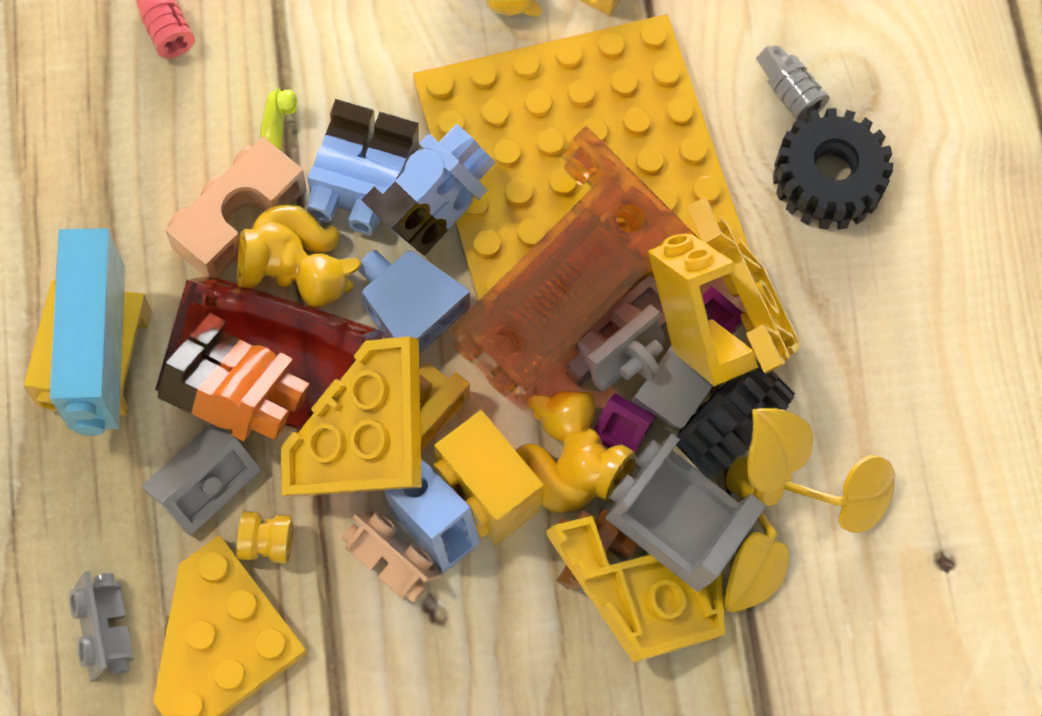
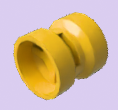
(269, 537)

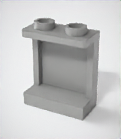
(681, 515)

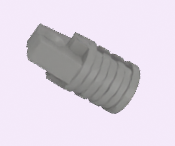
(792, 82)

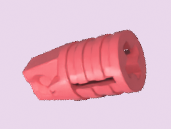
(166, 27)

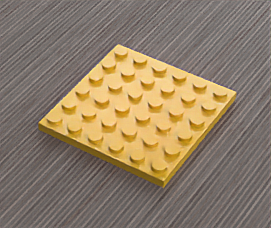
(537, 98)

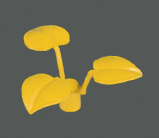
(778, 448)

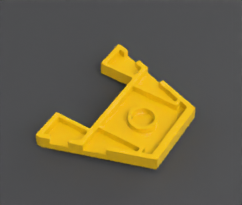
(765, 316)
(640, 598)

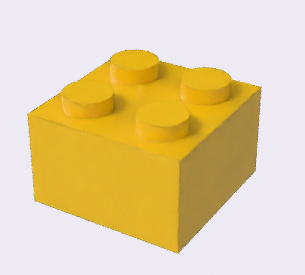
(488, 477)

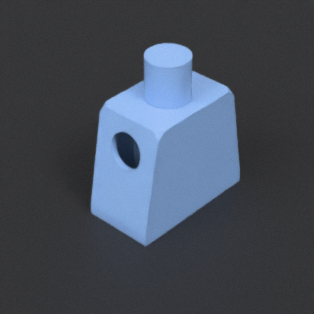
(411, 297)
(435, 518)

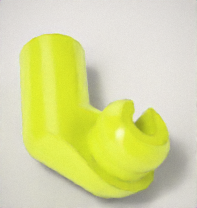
(276, 106)

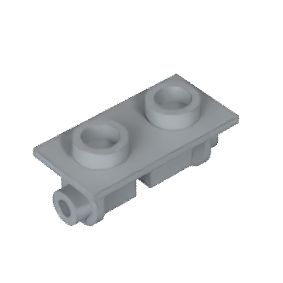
(101, 644)

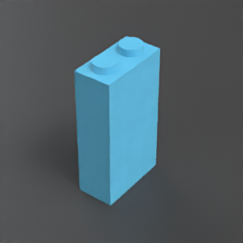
(88, 330)

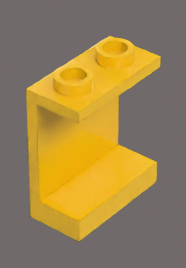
(702, 344)
(38, 376)

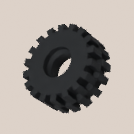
(825, 197)
(725, 422)

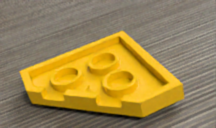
(361, 427)
(219, 637)

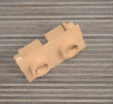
(406, 563)

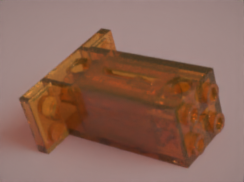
(569, 272)

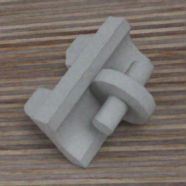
(628, 350)

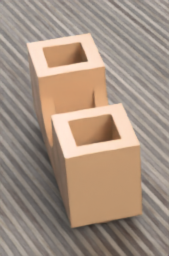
(258, 178)

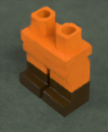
(232, 382)

